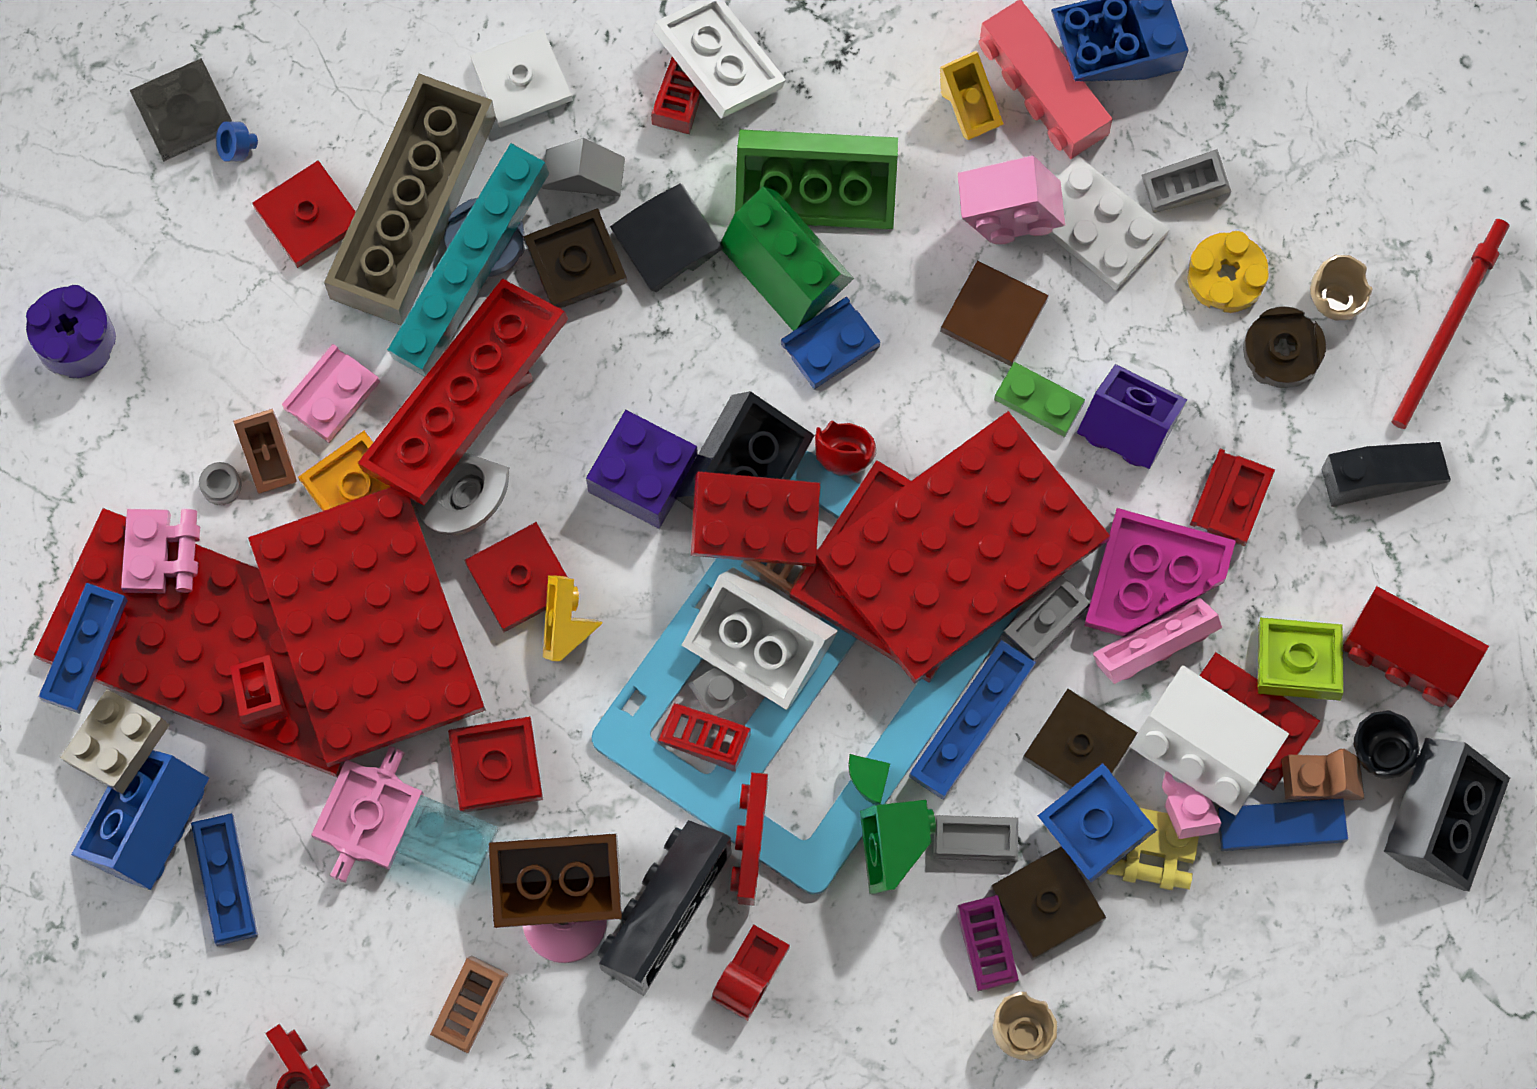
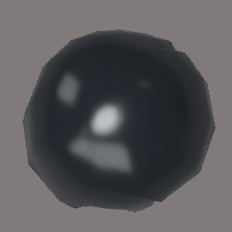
(1386, 744)

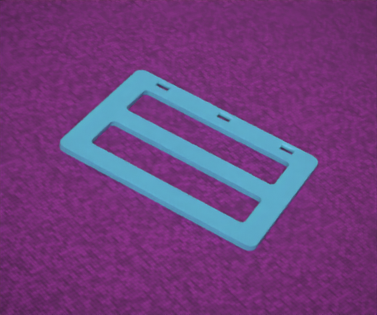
(716, 795)

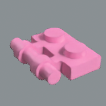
(147, 551)

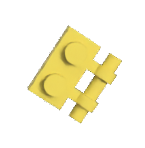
(1162, 844)

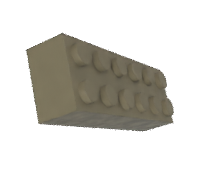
(410, 199)

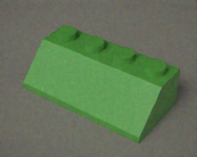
(822, 176)

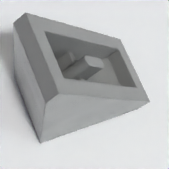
(584, 168)

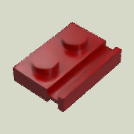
(1232, 497)

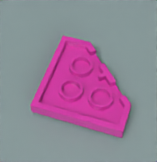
(1152, 571)

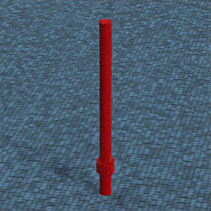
(1483, 260)

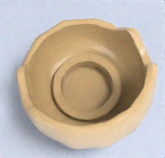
(1340, 288)
(1024, 1027)

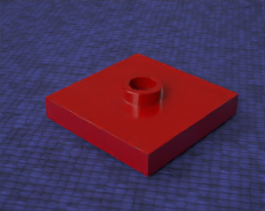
(306, 213)
(515, 575)
(495, 764)

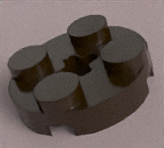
(1298, 330)

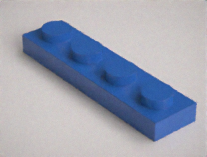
(972, 719)

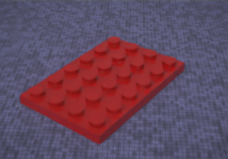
(961, 546)
(366, 625)

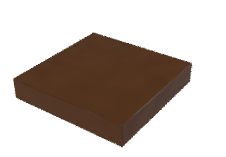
(994, 313)

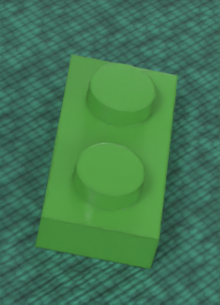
(1039, 399)

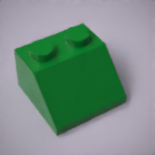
(894, 841)

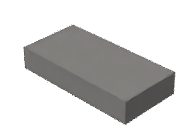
(976, 838)

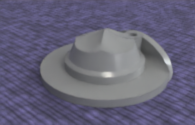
(466, 496)

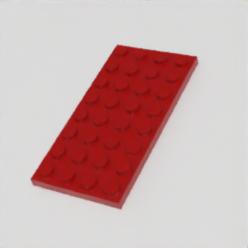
(181, 645)

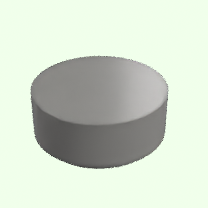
(220, 483)

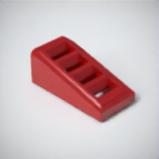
(671, 118)
(713, 755)

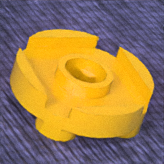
(1236, 251)

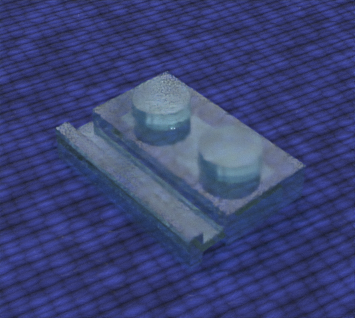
(447, 839)

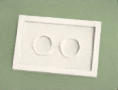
(718, 55)
(1104, 225)

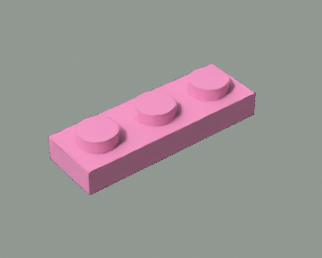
(1157, 640)

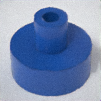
(234, 141)

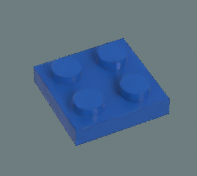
(1097, 823)

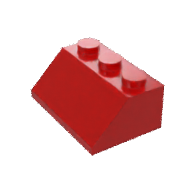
(1414, 648)

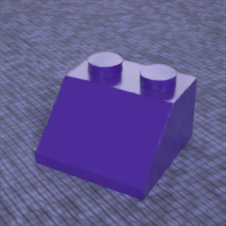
(1131, 416)

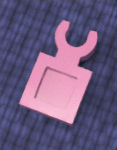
(1189, 809)

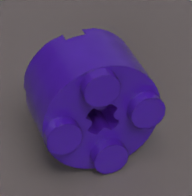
(60, 313)

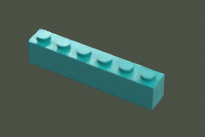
(469, 260)

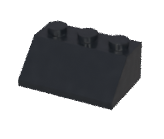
(748, 441)
(1447, 813)

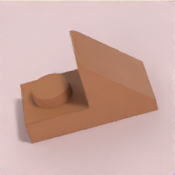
(1323, 776)

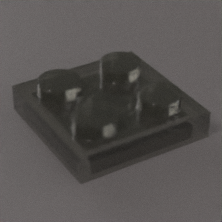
(181, 109)

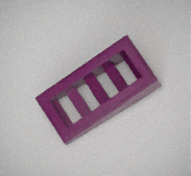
(978, 907)

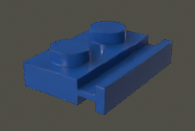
(830, 343)

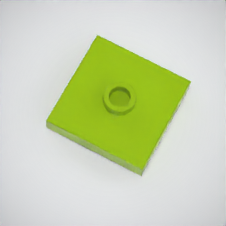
(1300, 659)

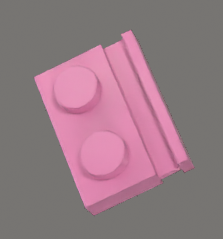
(331, 393)

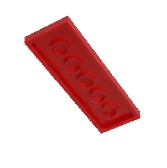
(462, 391)

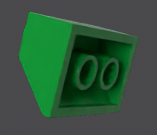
(783, 258)

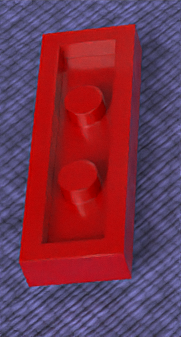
(749, 838)

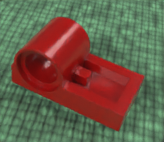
(750, 972)
(290, 1049)

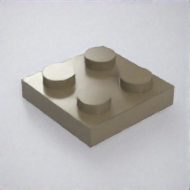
(114, 741)

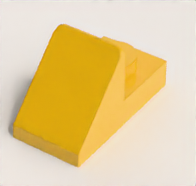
(970, 95)
(561, 631)

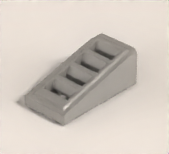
(1183, 168)

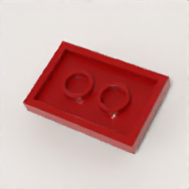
(755, 519)
(1272, 707)

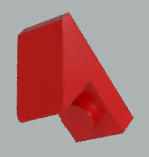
(258, 692)

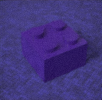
(641, 468)

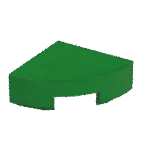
(868, 777)

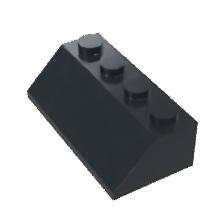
(666, 905)

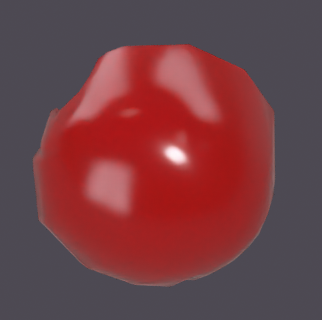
(844, 448)

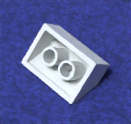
(759, 637)
(1209, 740)

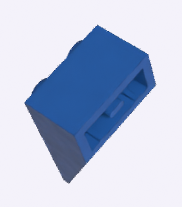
(1121, 39)

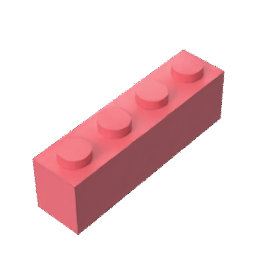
(1044, 79)

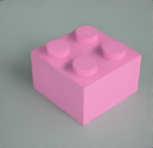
(1011, 200)

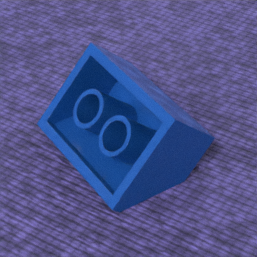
(138, 829)

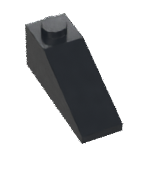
(1383, 471)

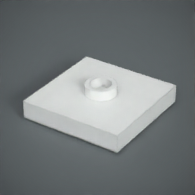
(521, 77)

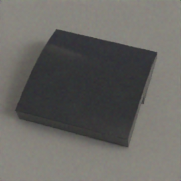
(666, 237)

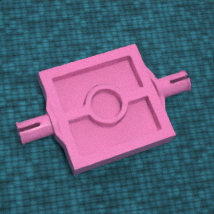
(366, 814)

